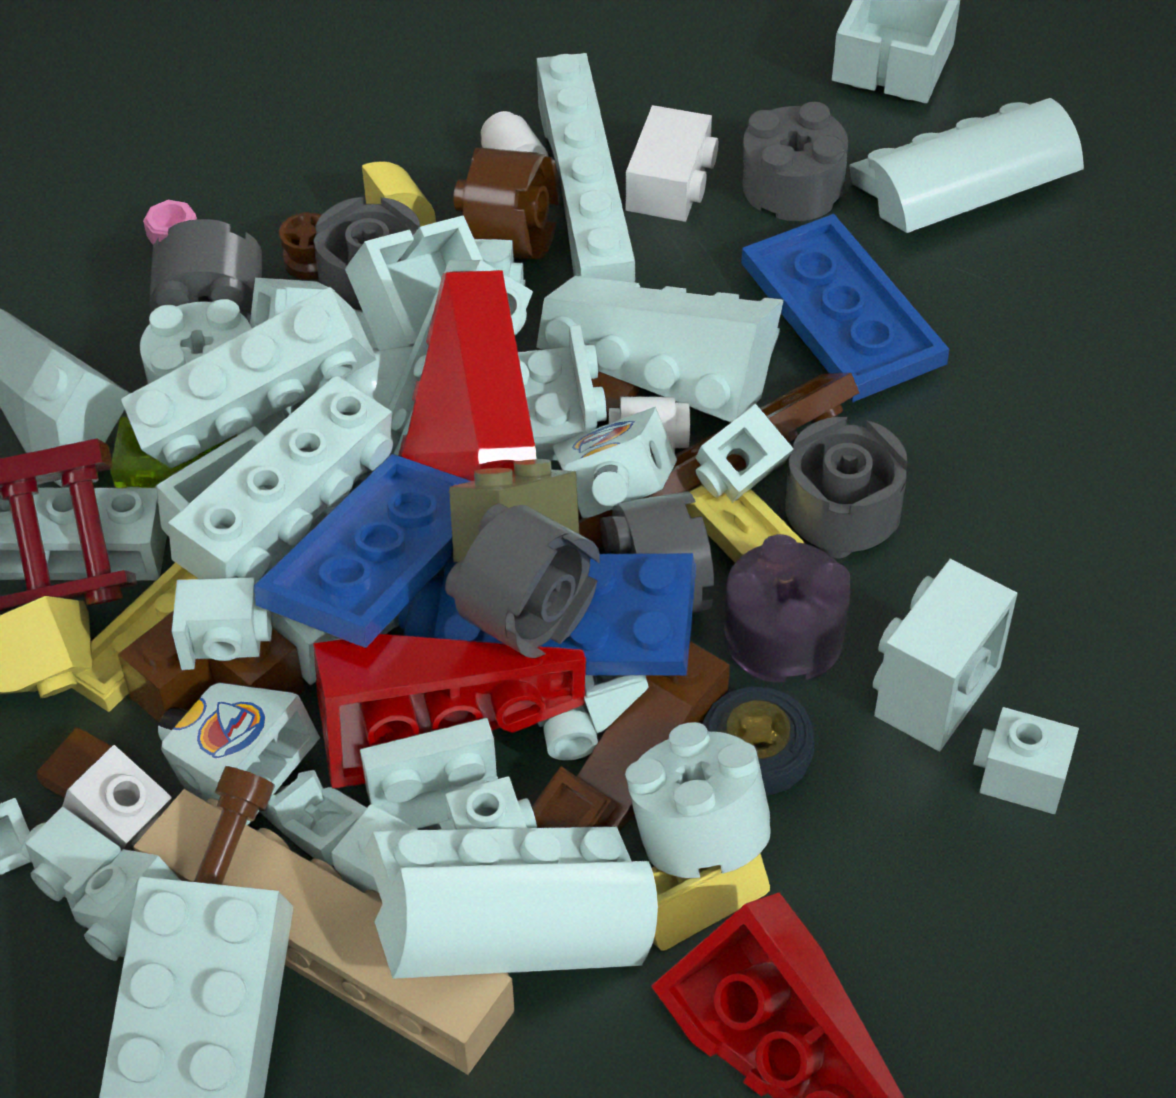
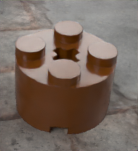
(510, 199)

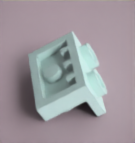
(562, 392)
(417, 771)

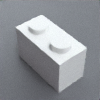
(670, 163)

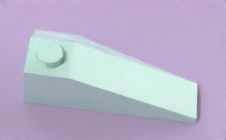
(51, 393)

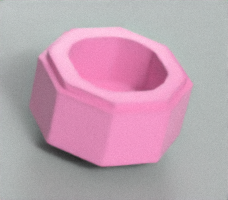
(164, 216)

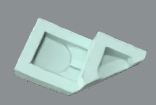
(313, 815)

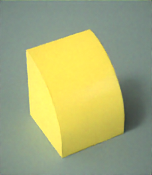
(393, 182)

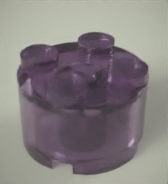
(786, 610)

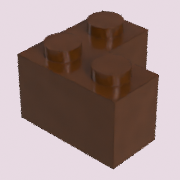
(159, 683)

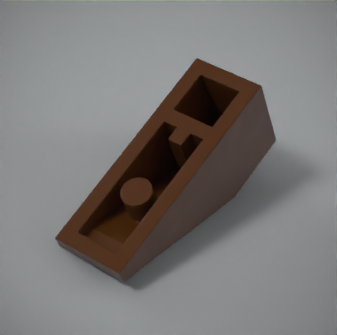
(648, 721)

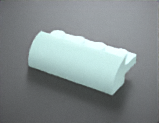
(970, 164)
(510, 900)

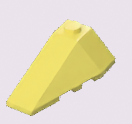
(44, 646)

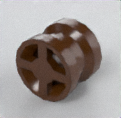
(297, 239)

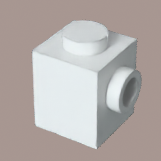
(117, 799)

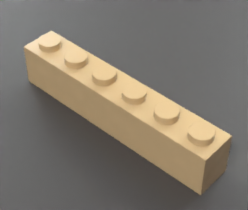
(337, 939)

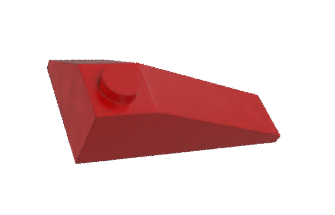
(471, 389)
(430, 684)
(774, 1009)

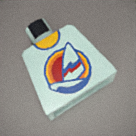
(616, 461)
(236, 728)

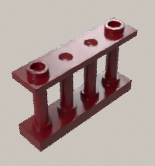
(77, 469)

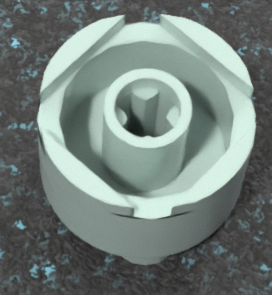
(187, 332)
(699, 802)

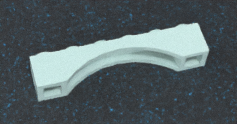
(584, 168)

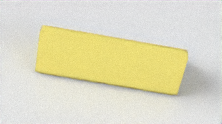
(697, 903)

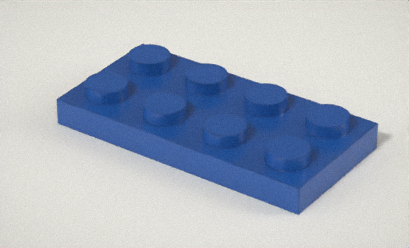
(844, 306)
(366, 554)
(634, 620)

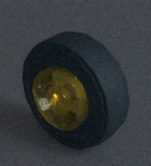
(771, 717)

